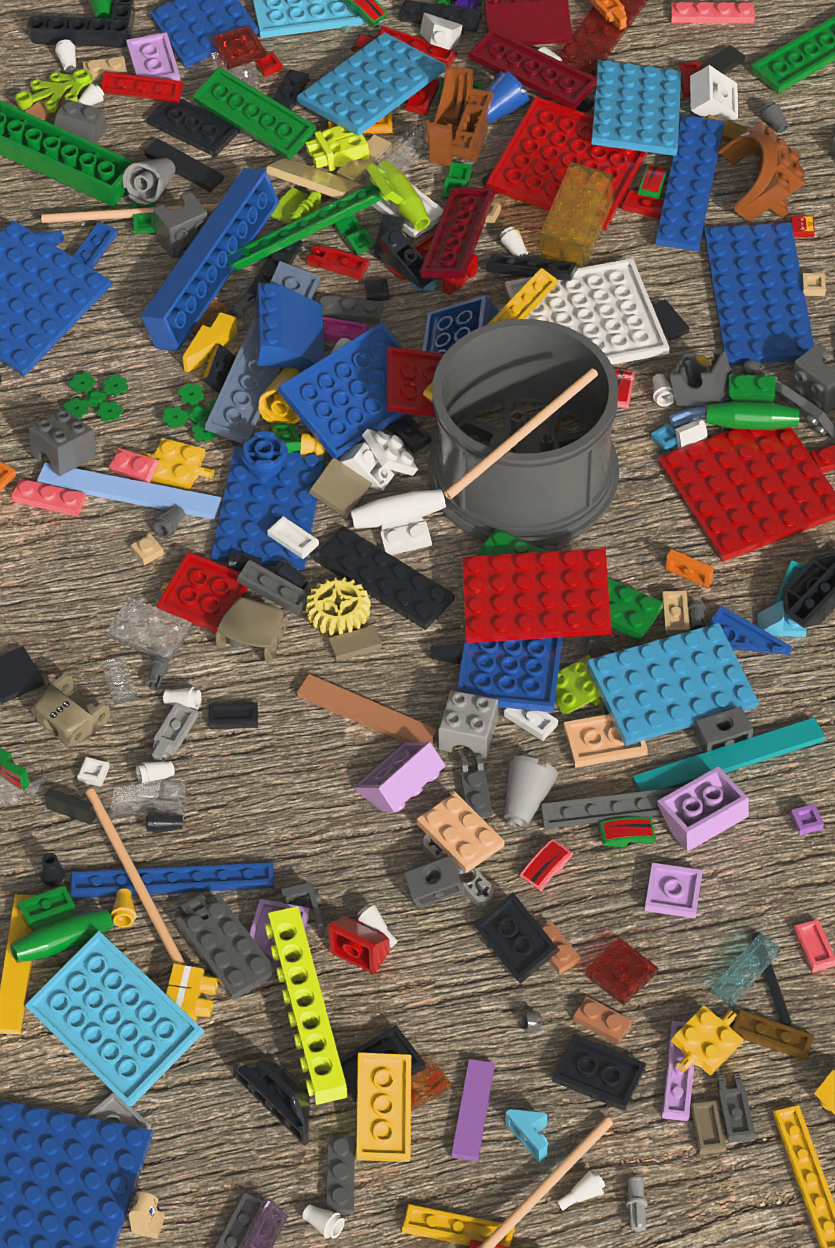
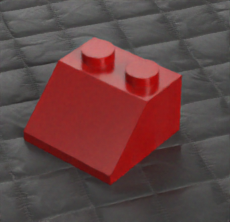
(358, 944)

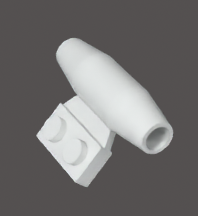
(400, 519)

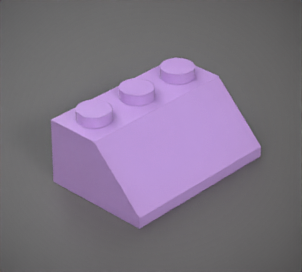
(401, 776)
(703, 808)

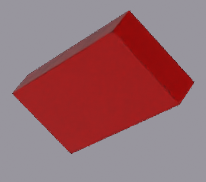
(687, 70)

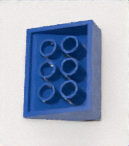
(453, 322)
(287, 328)

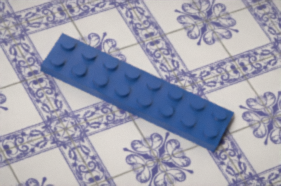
(690, 183)

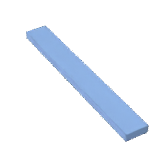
(133, 491)

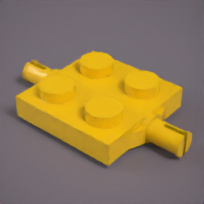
(178, 464)
(706, 1040)

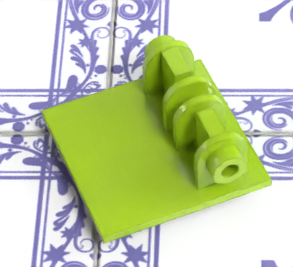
(296, 205)
(576, 687)

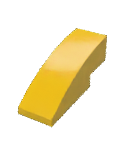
(201, 347)

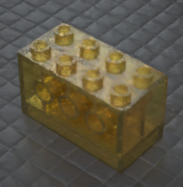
(577, 215)

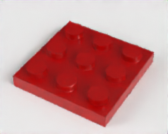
(407, 378)
(201, 592)

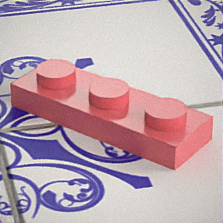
(48, 497)

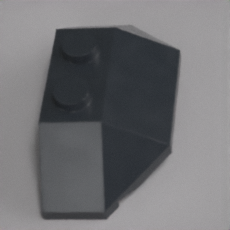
(811, 592)
(277, 1093)

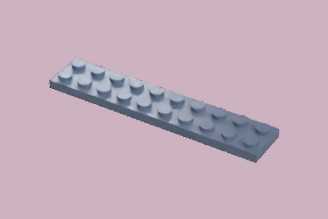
(238, 402)

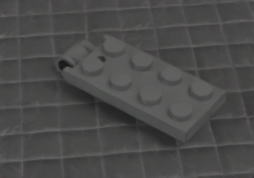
(224, 944)

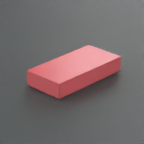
(814, 945)

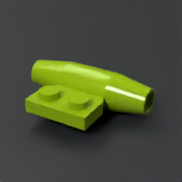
(398, 189)

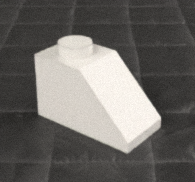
(440, 31)

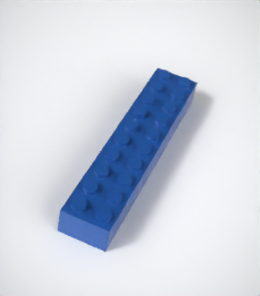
(204, 264)

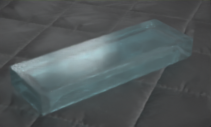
(745, 970)

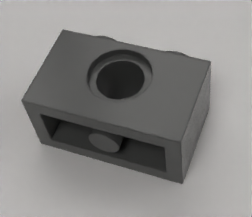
(735, 727)
(448, 884)

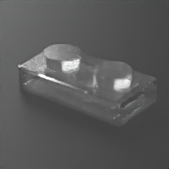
(118, 680)

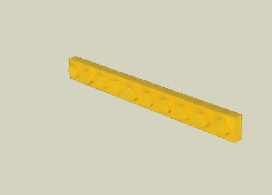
(522, 303)

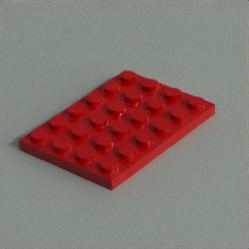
(536, 595)

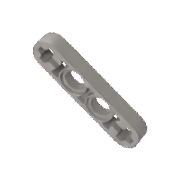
(471, 891)

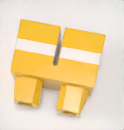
(187, 988)

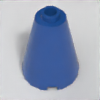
(506, 96)

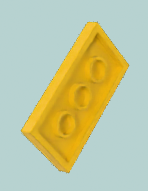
(383, 1107)

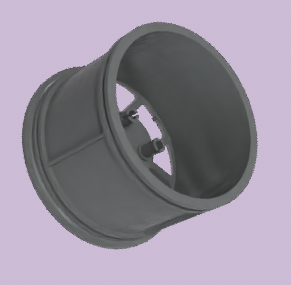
(545, 483)

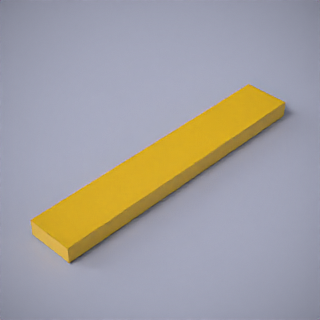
(14, 977)
(807, 1173)

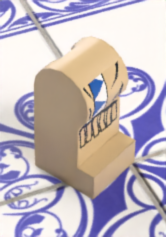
(144, 1215)

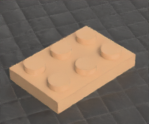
(598, 741)
(460, 832)

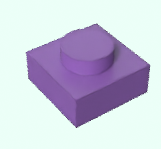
(807, 819)

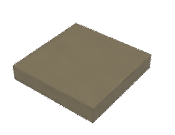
(340, 488)

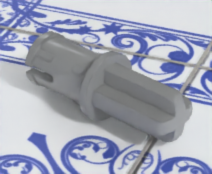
(636, 1203)

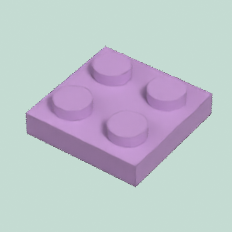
(673, 890)

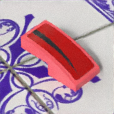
(625, 383)
(545, 864)

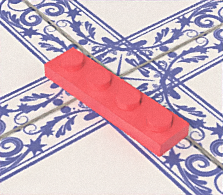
(712, 12)

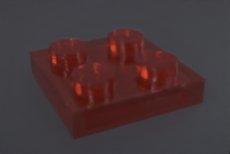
(238, 47)
(621, 971)

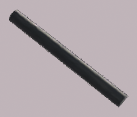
(775, 991)

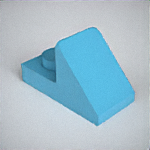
(776, 623)
(526, 1128)

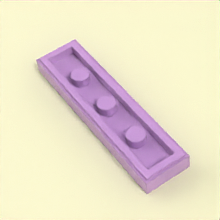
(678, 1083)

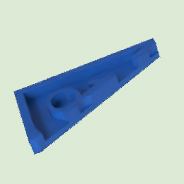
(747, 636)

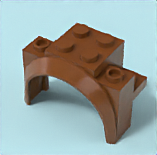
(460, 119)
(778, 171)

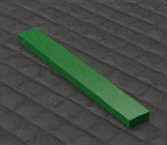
(306, 226)

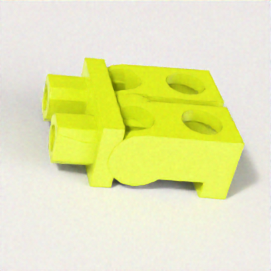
(337, 148)

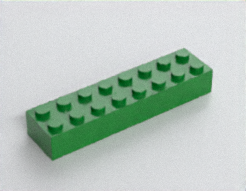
(62, 155)

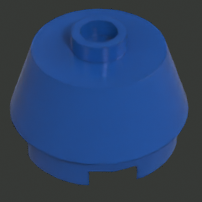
(264, 454)

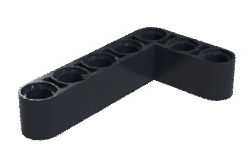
(86, 31)

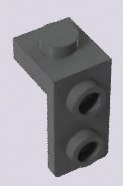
(305, 895)

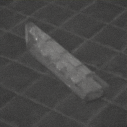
(404, 149)

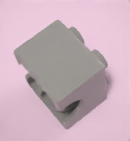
(468, 722)

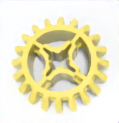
(323, 608)

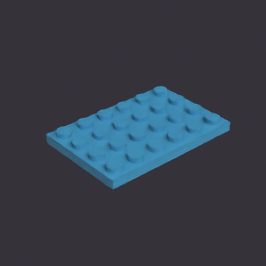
(371, 83)
(636, 107)
(671, 683)

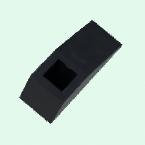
(401, 256)

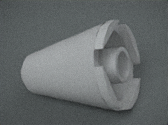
(148, 179)
(526, 789)

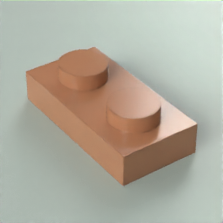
(567, 956)
(602, 1020)

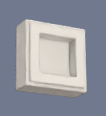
(93, 771)

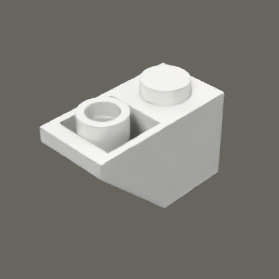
(364, 462)

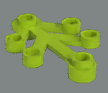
(80, 79)

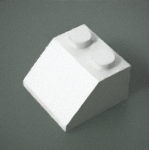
(713, 94)

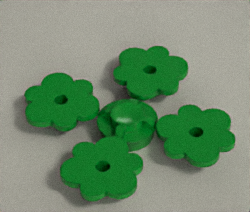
(96, 398)
(197, 414)

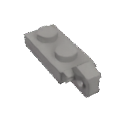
(173, 731)

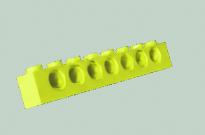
(332, 1084)

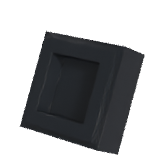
(377, 290)

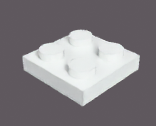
(390, 452)

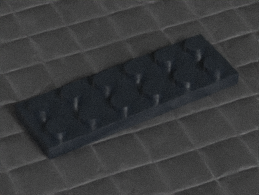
(384, 577)

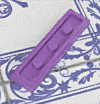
(473, 1110)

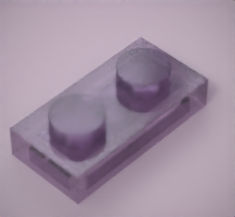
(265, 1227)

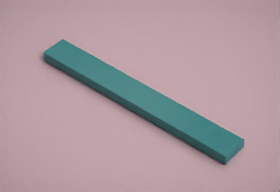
(732, 756)

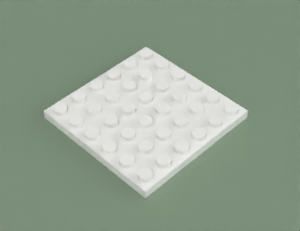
(607, 307)

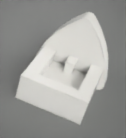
(691, 433)

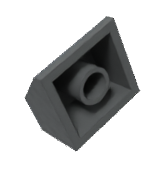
(81, 120)

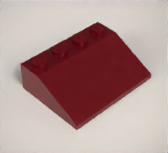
(530, 20)

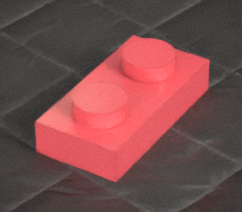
(134, 465)

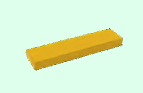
(450, 1226)

